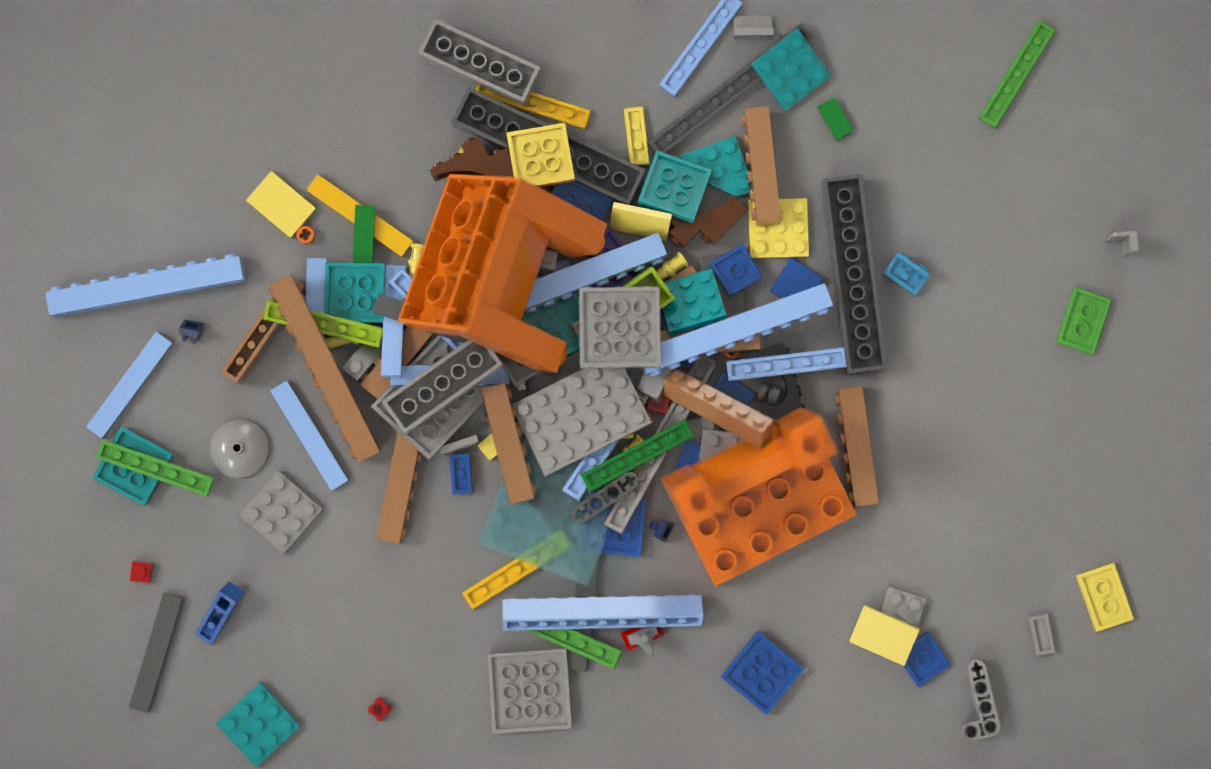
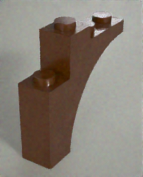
(475, 162)
(710, 223)

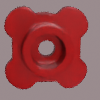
(379, 714)

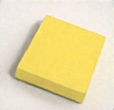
(281, 204)
(639, 221)
(1104, 597)
(884, 635)

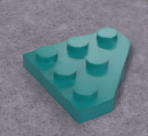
(727, 166)

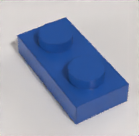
(460, 474)

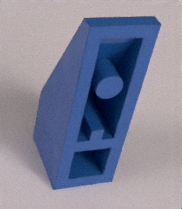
(219, 612)

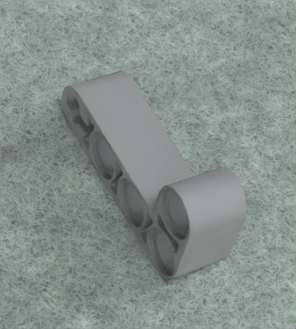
(978, 699)

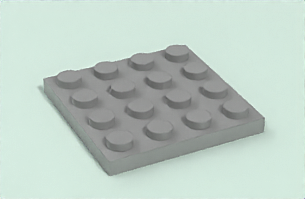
(619, 327)
(529, 691)

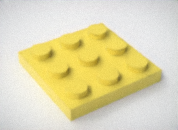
(541, 155)
(782, 240)

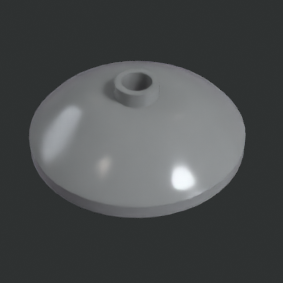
(253, 449)

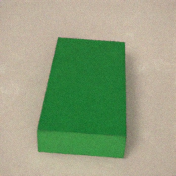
(835, 119)

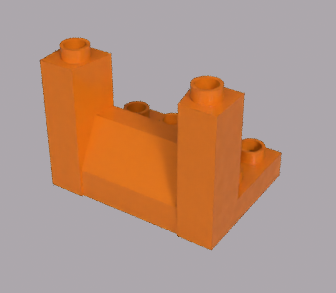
(486, 260)
(757, 500)

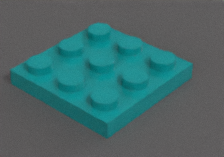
(790, 69)
(674, 186)
(353, 290)
(695, 302)
(557, 321)
(127, 482)
(258, 724)

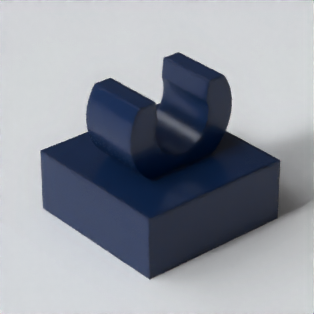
(191, 329)
(661, 530)

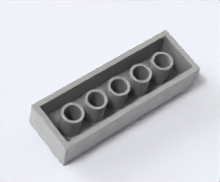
(479, 62)
(441, 385)

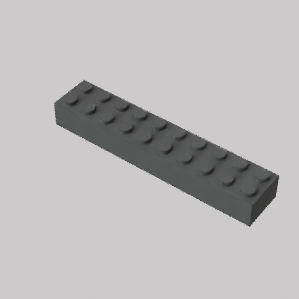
(591, 165)
(853, 274)

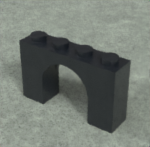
(793, 392)

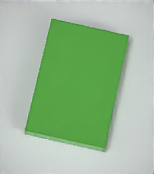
(1083, 320)

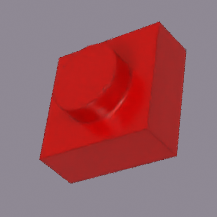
(661, 408)
(141, 572)

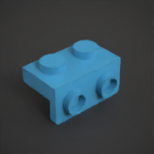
(906, 273)

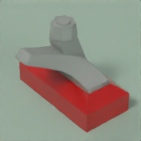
(642, 637)

